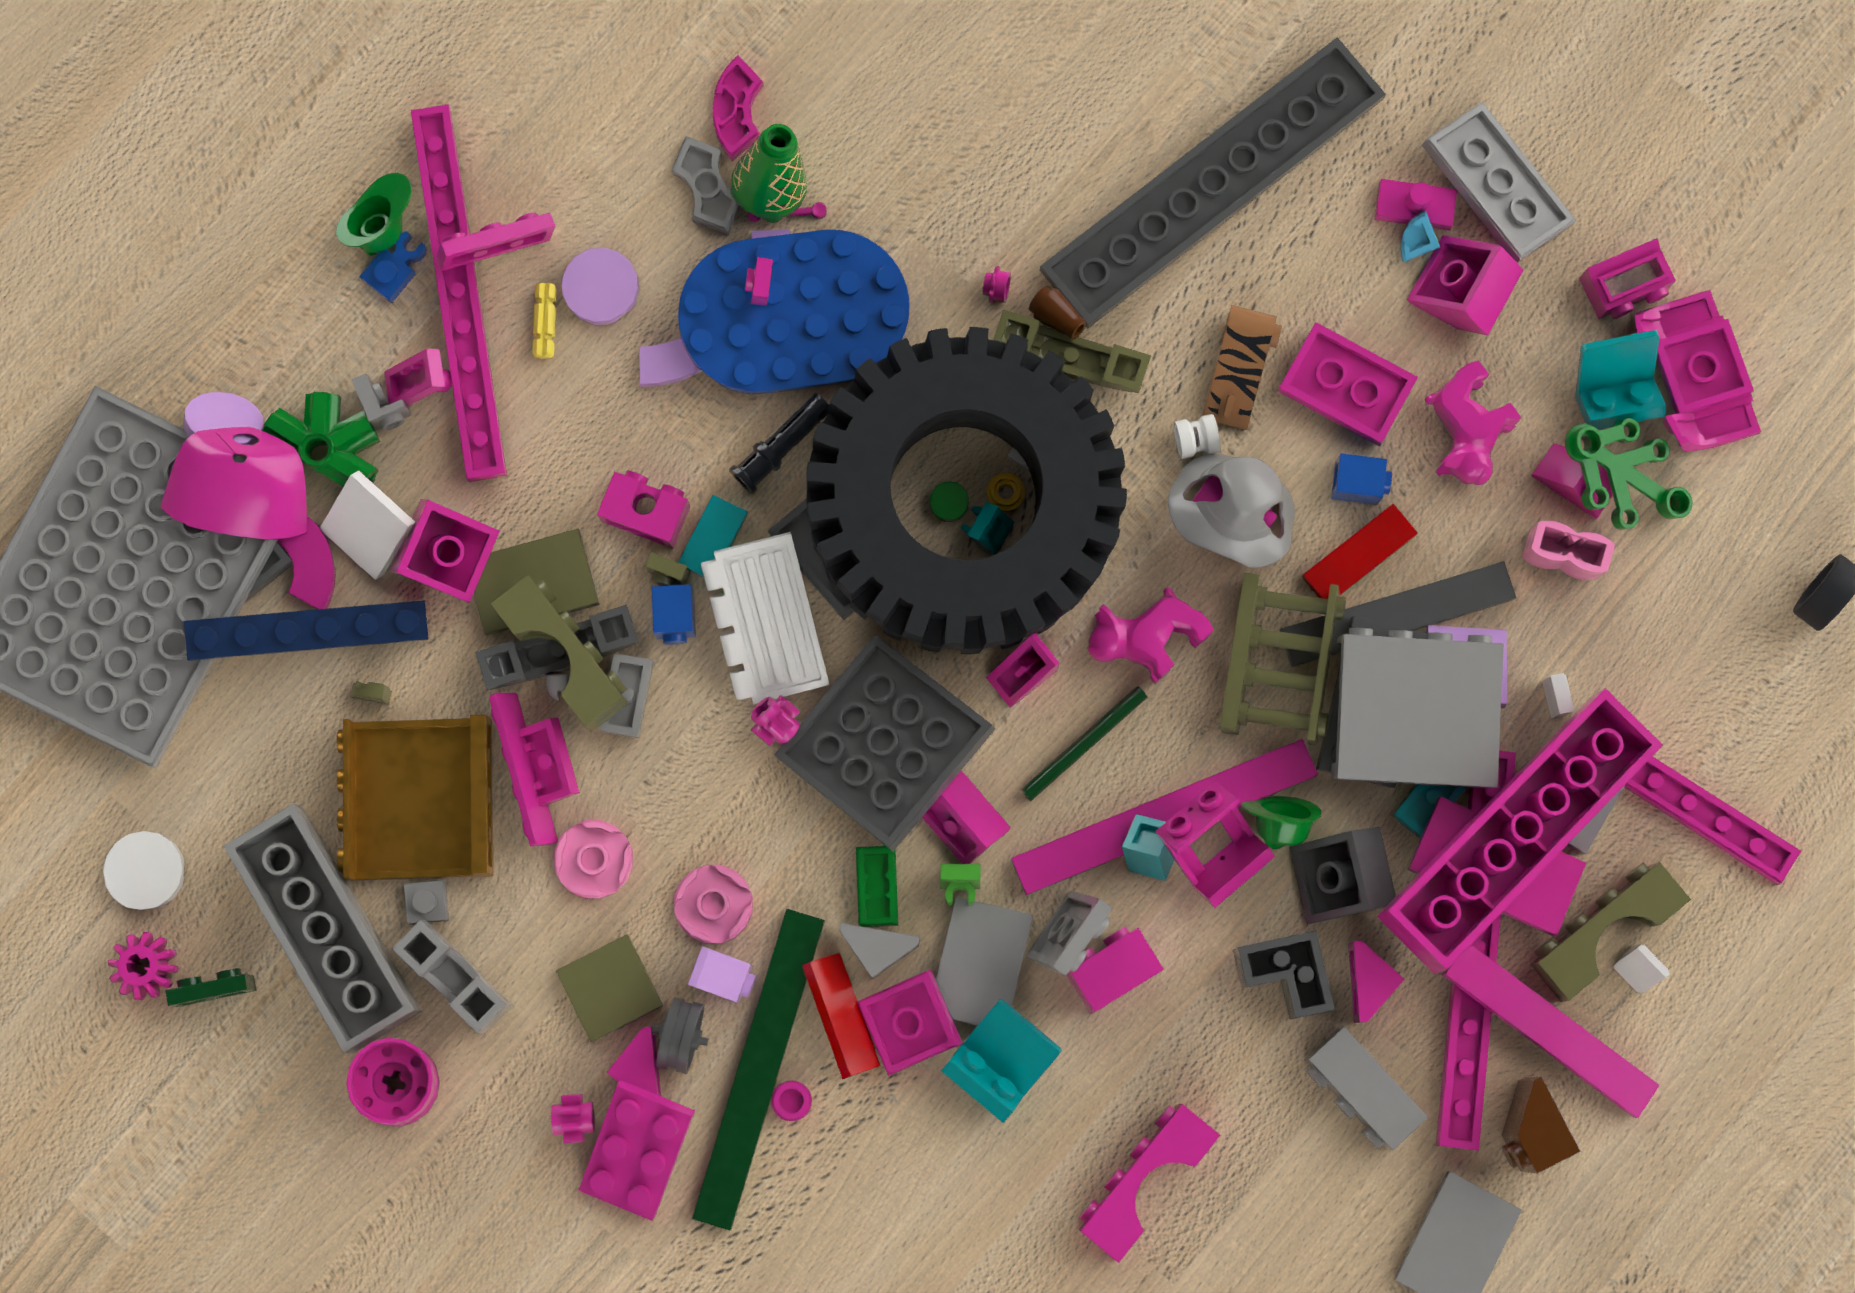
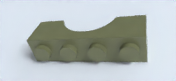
(530, 615)
(1571, 962)

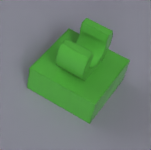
(960, 877)

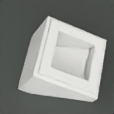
(1640, 968)

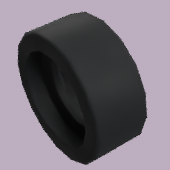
(1827, 593)

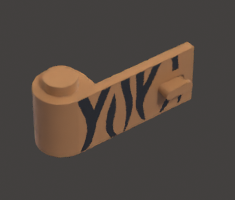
(1240, 365)

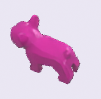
(1470, 425)
(1144, 637)

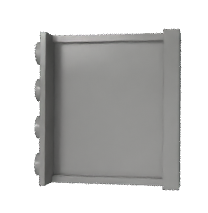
(1419, 709)

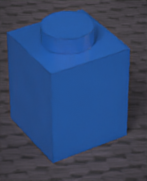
(1360, 479)
(673, 613)

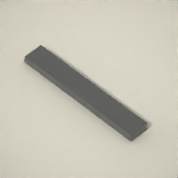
(1417, 606)

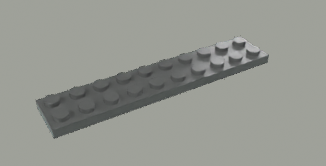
(1212, 182)

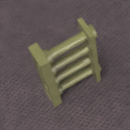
(1249, 636)

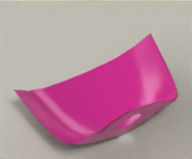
(233, 498)

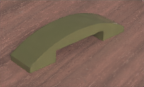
(1096, 363)

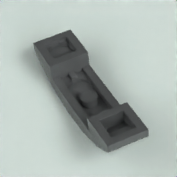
(538, 657)

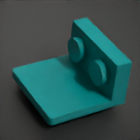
(1619, 380)
(1001, 1060)

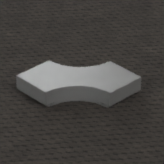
(699, 168)

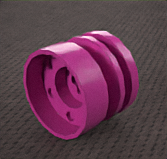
(386, 1059)

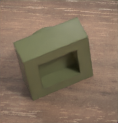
(666, 571)

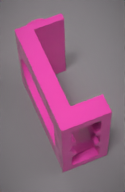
(1232, 864)

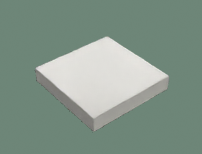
(367, 525)

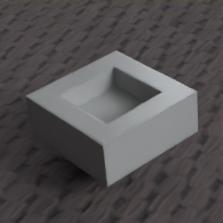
(426, 902)

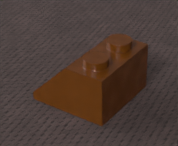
(1535, 1129)

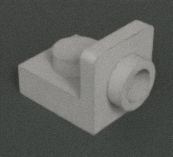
(373, 398)

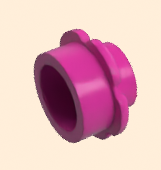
(997, 285)

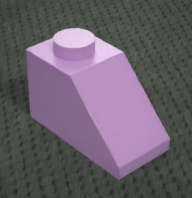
(722, 975)

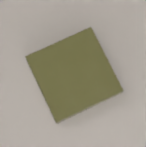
(609, 988)

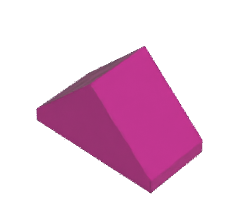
(1566, 477)
(1023, 670)
(1370, 981)
(638, 1063)

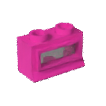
(1628, 279)

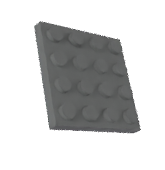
(884, 742)

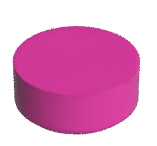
(791, 1101)

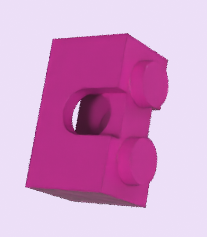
(659, 525)

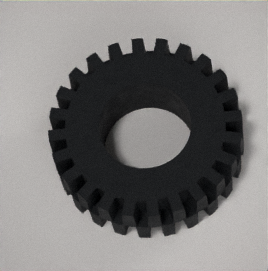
(987, 389)

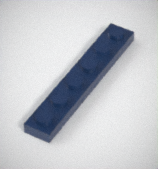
(305, 630)

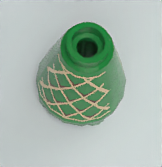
(770, 175)

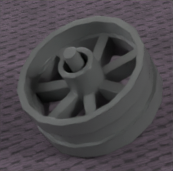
(680, 1035)

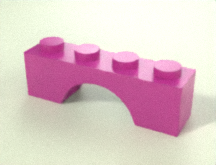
(1114, 1220)

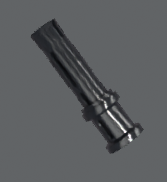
(768, 454)

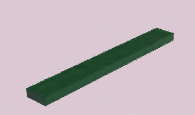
(758, 1070)

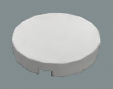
(144, 870)

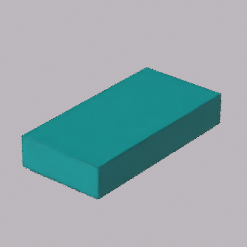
(714, 532)

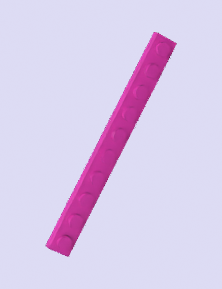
(459, 296)
(1469, 1026)

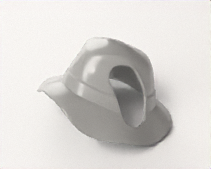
(1235, 522)

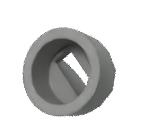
(556, 683)

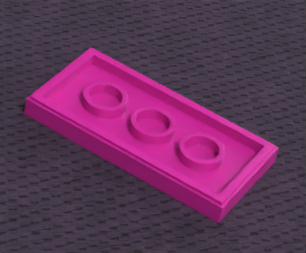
(1540, 903)

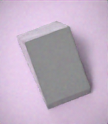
(878, 948)

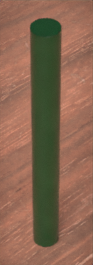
(1084, 743)

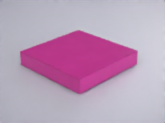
(909, 1022)

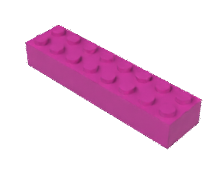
(1519, 831)

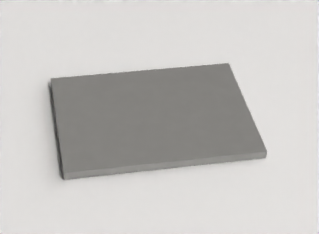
(108, 578)

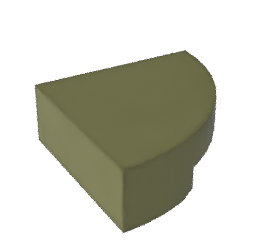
(371, 692)

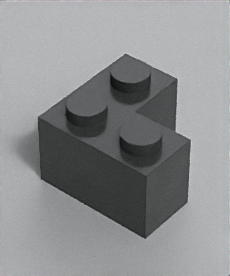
(1296, 963)

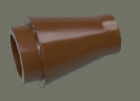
(1056, 312)

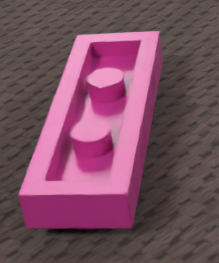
(495, 240)

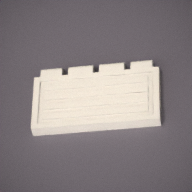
(769, 618)

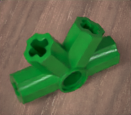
(324, 427)

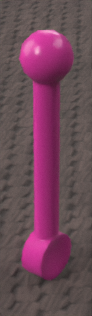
(818, 210)

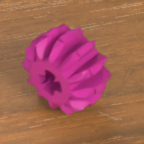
(129, 958)

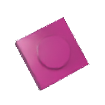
(759, 281)

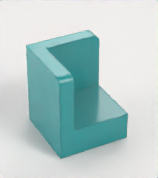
(1145, 850)

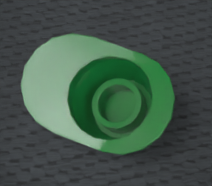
(376, 217)
(1283, 819)

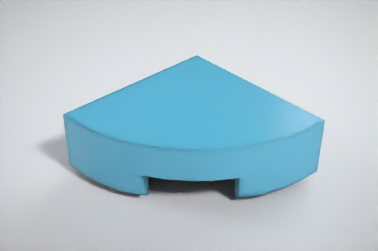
(1418, 237)

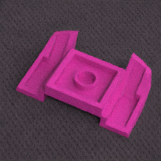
(1701, 373)

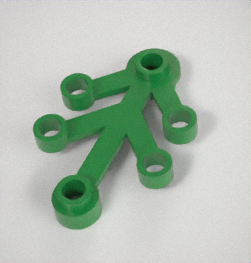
(1621, 472)

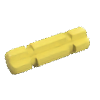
(544, 320)

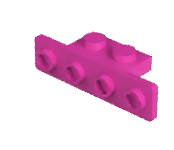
(537, 766)

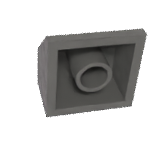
(1343, 874)

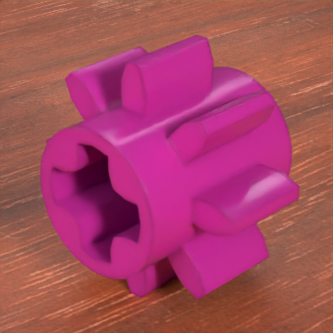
(775, 720)
(573, 1118)

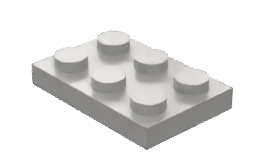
(1069, 932)

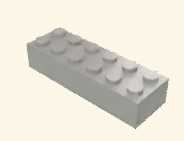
(322, 929)

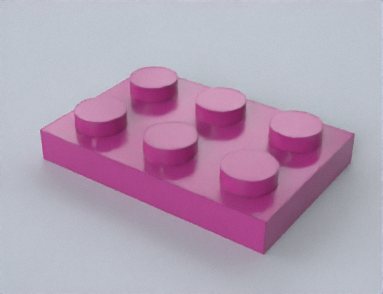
(1347, 384)
(636, 1150)

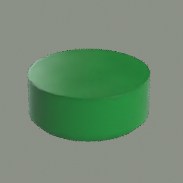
(949, 501)

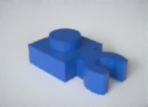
(391, 272)

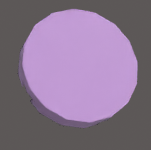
(600, 286)
(222, 411)

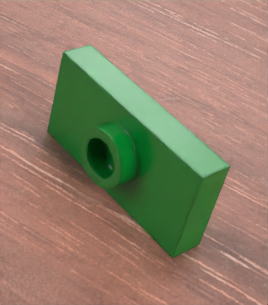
(876, 886)

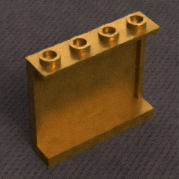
(416, 799)

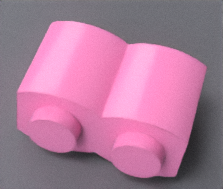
(1577, 554)

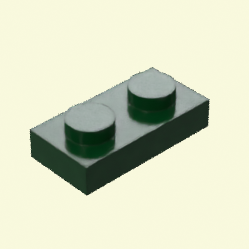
(195, 991)

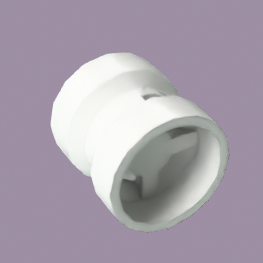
(1204, 435)

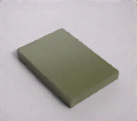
(554, 559)

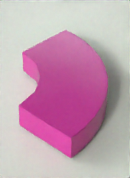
(733, 107)
(312, 566)

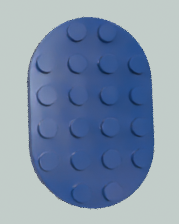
(825, 315)

